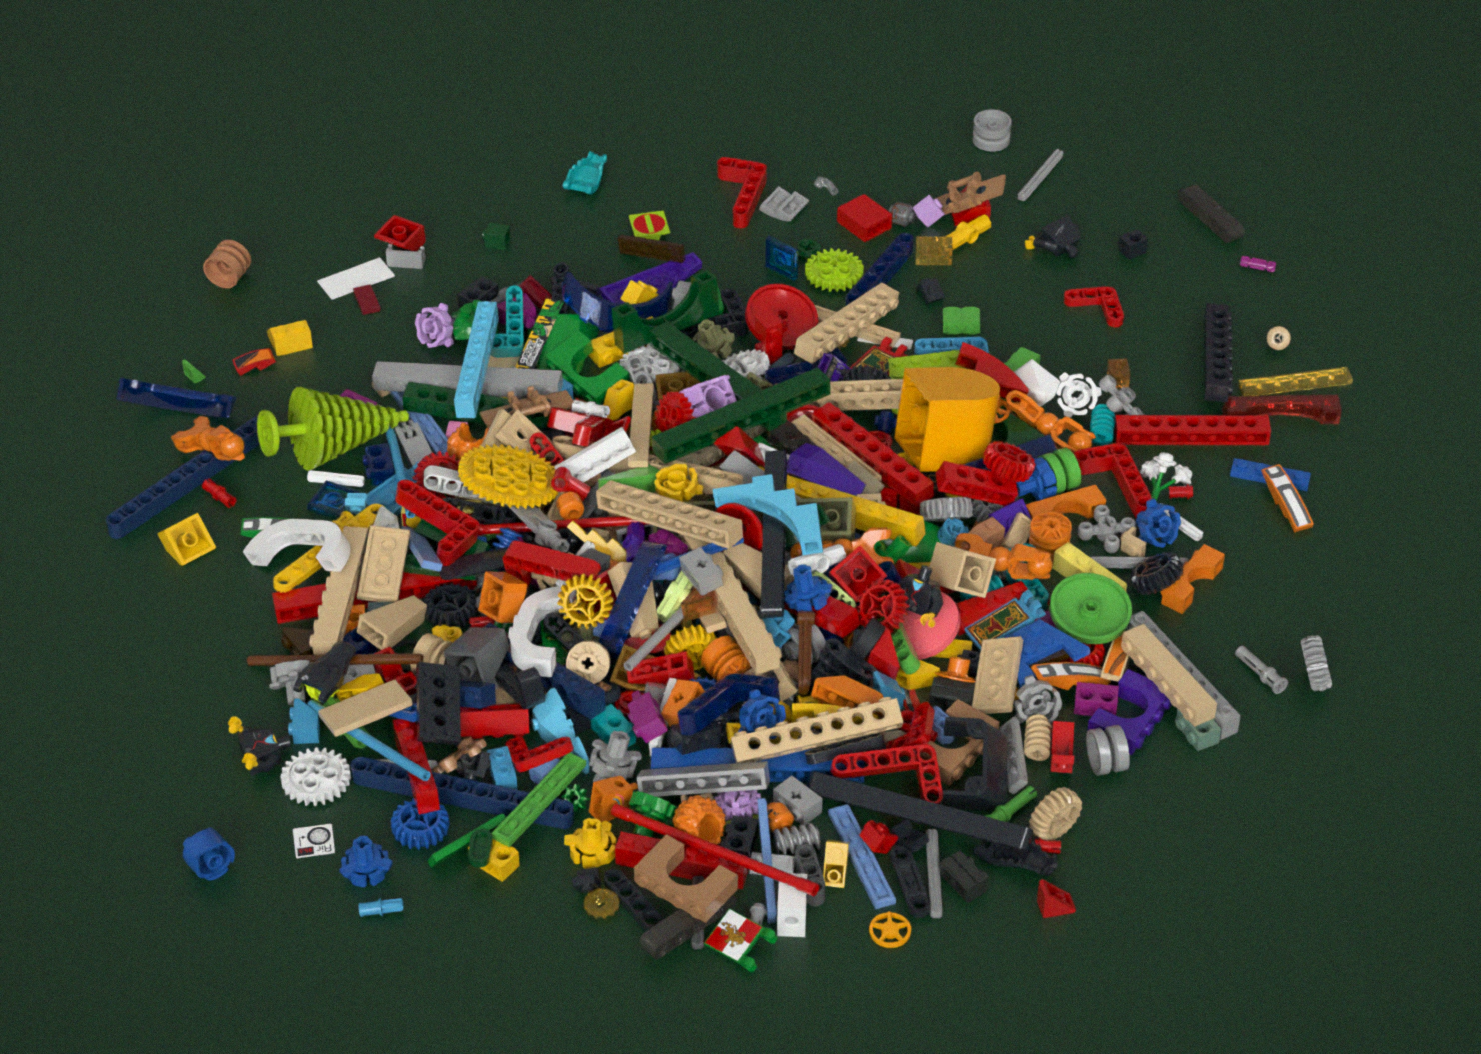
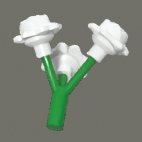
(1153, 468)

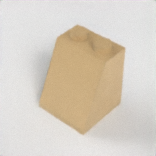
(961, 569)

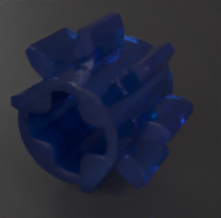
(885, 421)

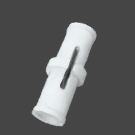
(590, 408)

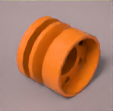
(1049, 532)
(724, 658)

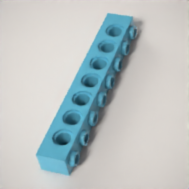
(476, 360)

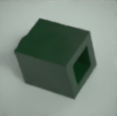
(496, 236)

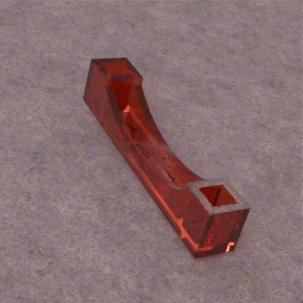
(1317, 407)

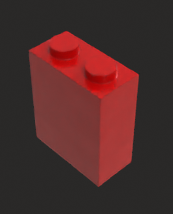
(864, 218)

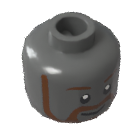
(902, 213)

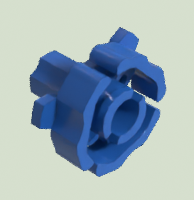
(1041, 478)
(1155, 524)
(807, 588)
(759, 713)
(366, 859)

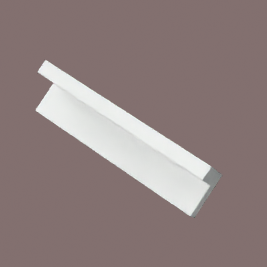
(595, 455)

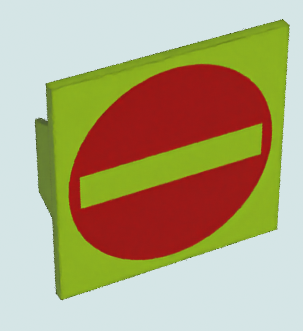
(649, 225)

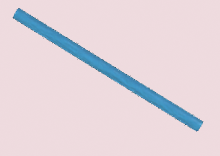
(397, 460)
(382, 749)

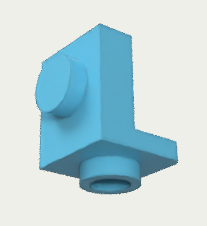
(356, 502)

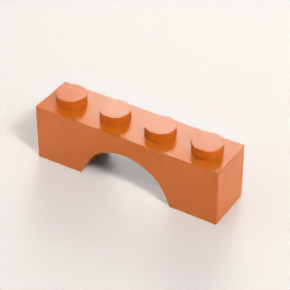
(1078, 501)
(1203, 565)

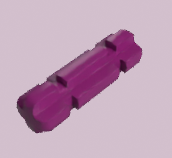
(1258, 264)

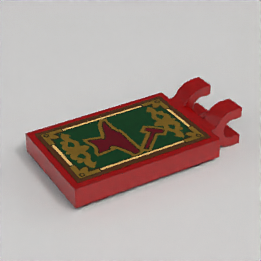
(879, 355)

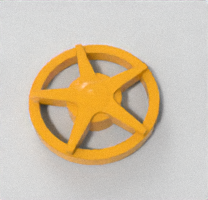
(890, 929)

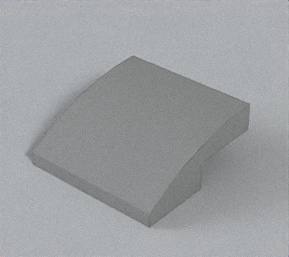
(783, 204)

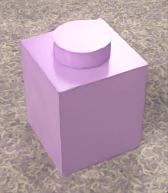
(929, 210)

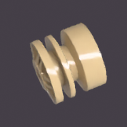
(432, 650)
(598, 655)

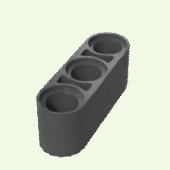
(807, 863)

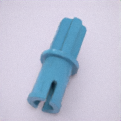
(381, 907)

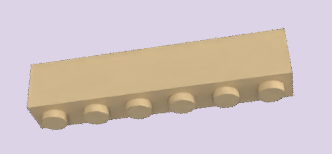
(1169, 675)

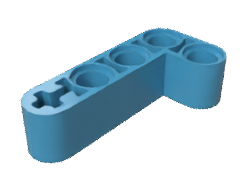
(936, 345)

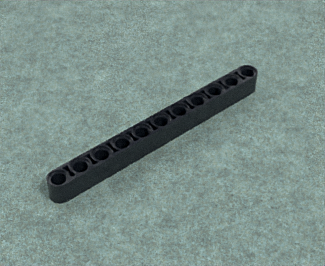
(774, 543)
(920, 811)

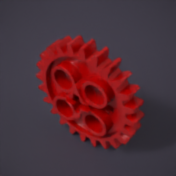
(673, 411)
(435, 460)

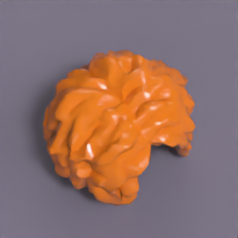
(462, 441)
(700, 818)

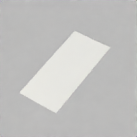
(364, 274)

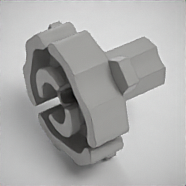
(285, 675)
(1037, 700)
(611, 757)

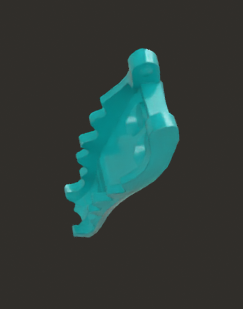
(586, 174)

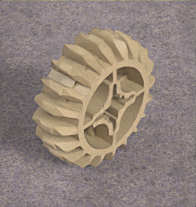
(1055, 814)

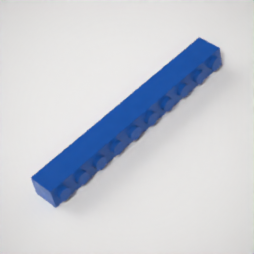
(779, 767)

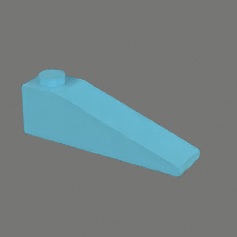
(552, 724)

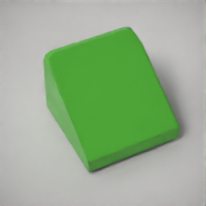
(192, 372)

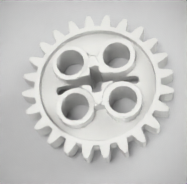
(654, 362)
(748, 362)
(315, 776)

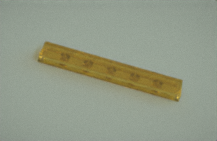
(1295, 381)

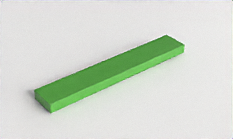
(538, 799)

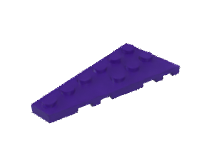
(656, 276)

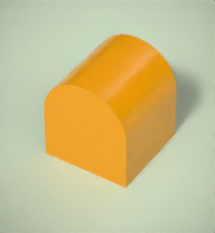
(945, 415)

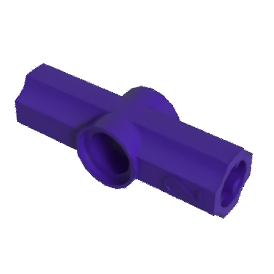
(633, 541)

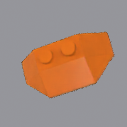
(844, 692)

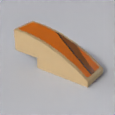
(1116, 661)

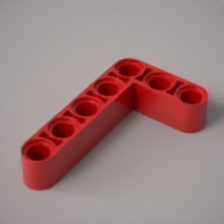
(752, 176)
(585, 428)
(1118, 459)
(460, 528)
(525, 558)
(894, 765)

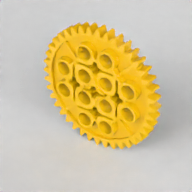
(508, 476)

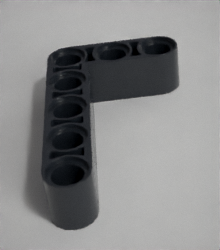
(732, 318)

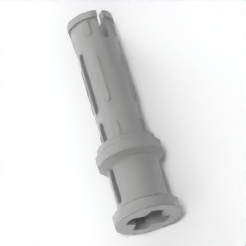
(1267, 674)

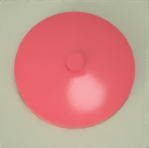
(933, 640)

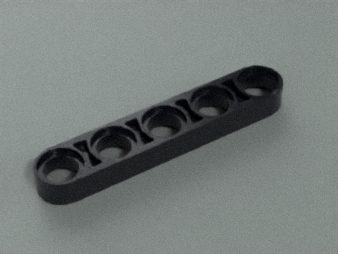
(635, 898)

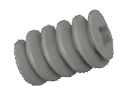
(796, 837)

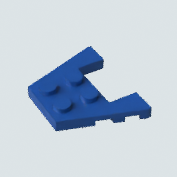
(1041, 641)

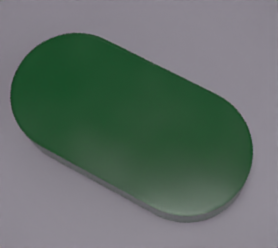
(480, 848)

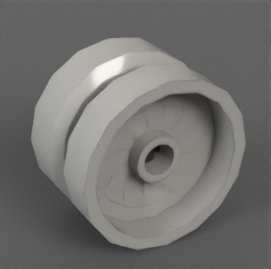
(992, 130)
(790, 648)
(1107, 750)

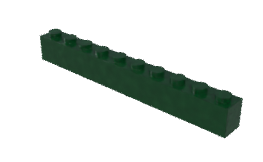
(703, 364)
(743, 413)

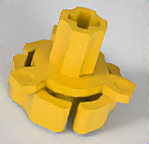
(677, 485)
(592, 842)

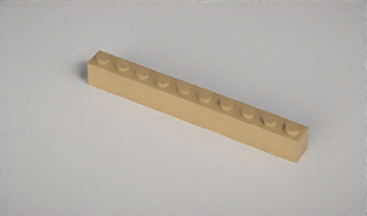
(741, 615)

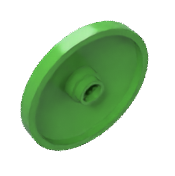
(1090, 608)

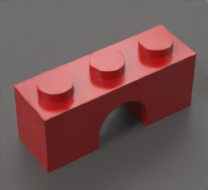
(770, 331)
(395, 672)

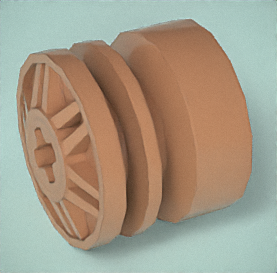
(227, 263)

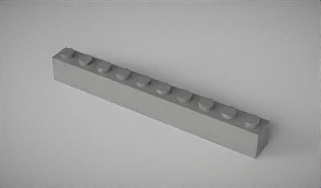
(497, 382)

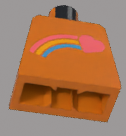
(607, 793)

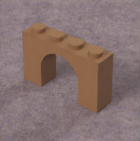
(955, 761)
(700, 899)

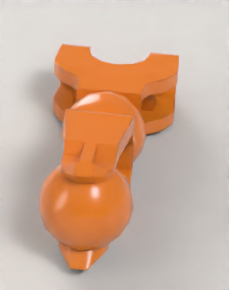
(1048, 423)
(218, 440)
(867, 542)
(1038, 564)

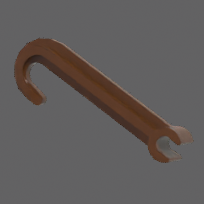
(805, 620)

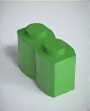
(961, 320)

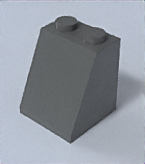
(478, 653)

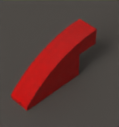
(981, 361)

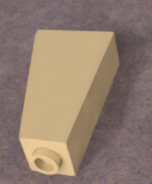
(748, 567)
(646, 619)
(392, 622)

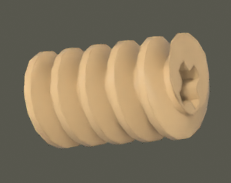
(1037, 738)

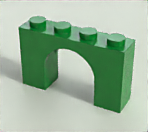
(573, 351)

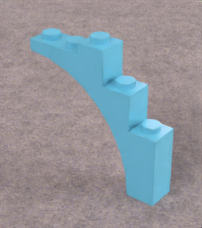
(781, 504)

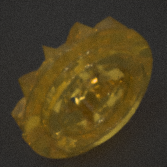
(595, 898)

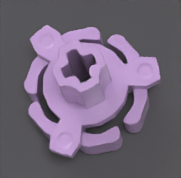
(438, 325)

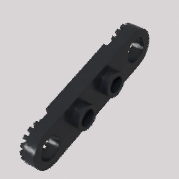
(910, 881)

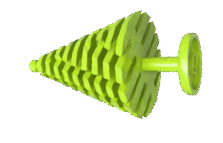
(325, 426)

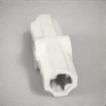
(819, 561)

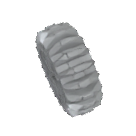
(946, 508)
(1316, 663)

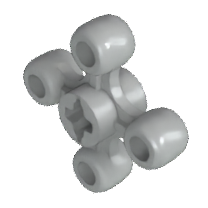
(1120, 398)
(1105, 528)

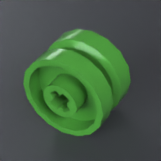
(1065, 469)

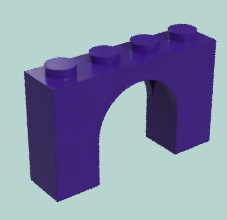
(1142, 693)

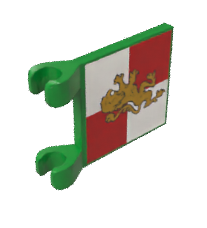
(736, 936)

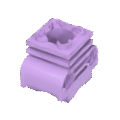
(710, 395)

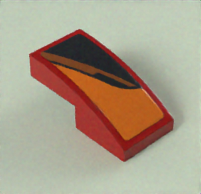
(259, 358)

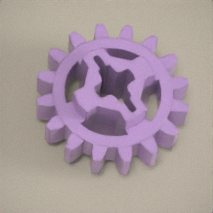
(738, 803)

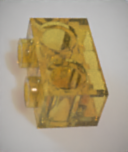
(933, 250)

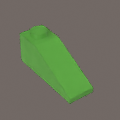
(639, 477)

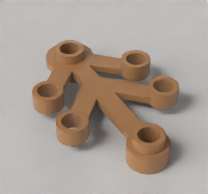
(466, 746)

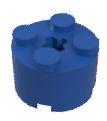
(208, 854)

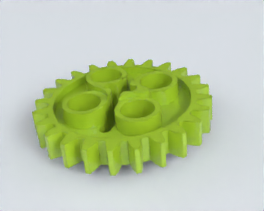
(834, 270)

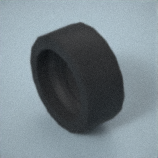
(867, 638)

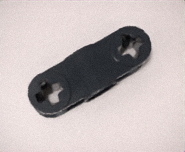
(846, 662)

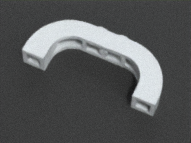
(300, 531)
(524, 626)

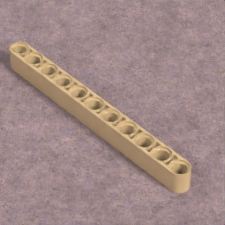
(708, 477)

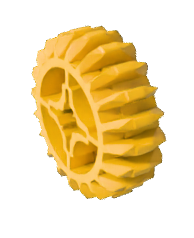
(582, 593)
(692, 640)

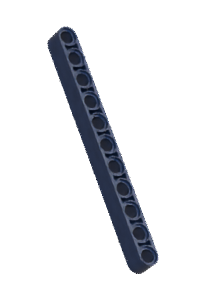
(175, 486)
(458, 792)

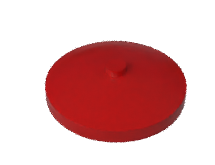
(789, 305)

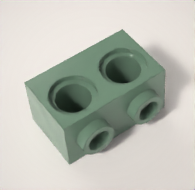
(1200, 736)

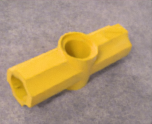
(969, 231)

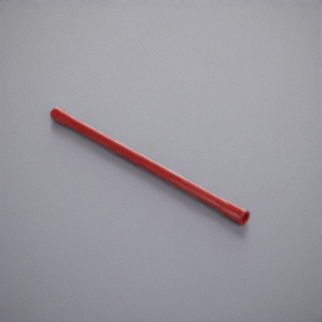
(561, 524)
(801, 884)

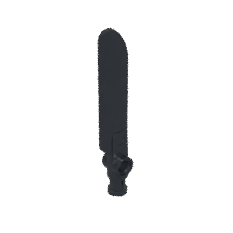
(493, 559)

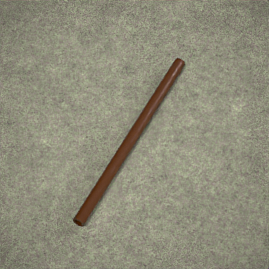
(358, 659)

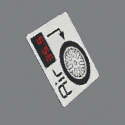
(313, 841)

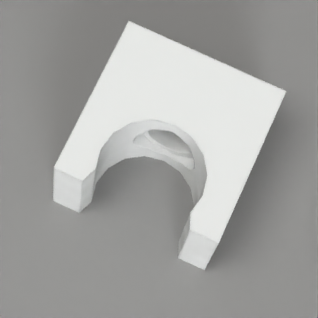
(791, 910)

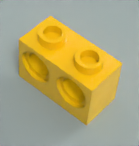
(503, 861)

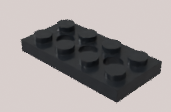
(426, 709)

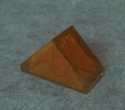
(697, 606)

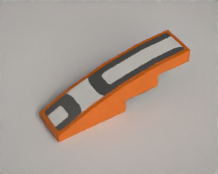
(1287, 497)
(1067, 674)

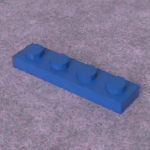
(1252, 471)

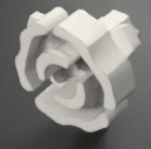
(1084, 397)

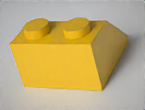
(290, 337)
(187, 539)

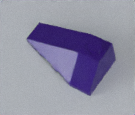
(821, 468)

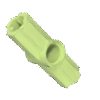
(673, 597)

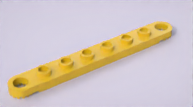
(308, 563)

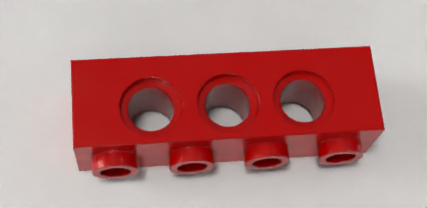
(975, 483)

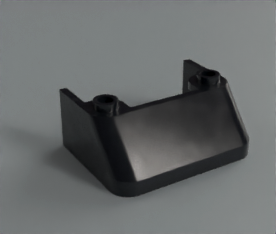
(984, 791)

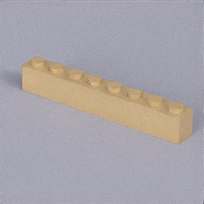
(339, 595)

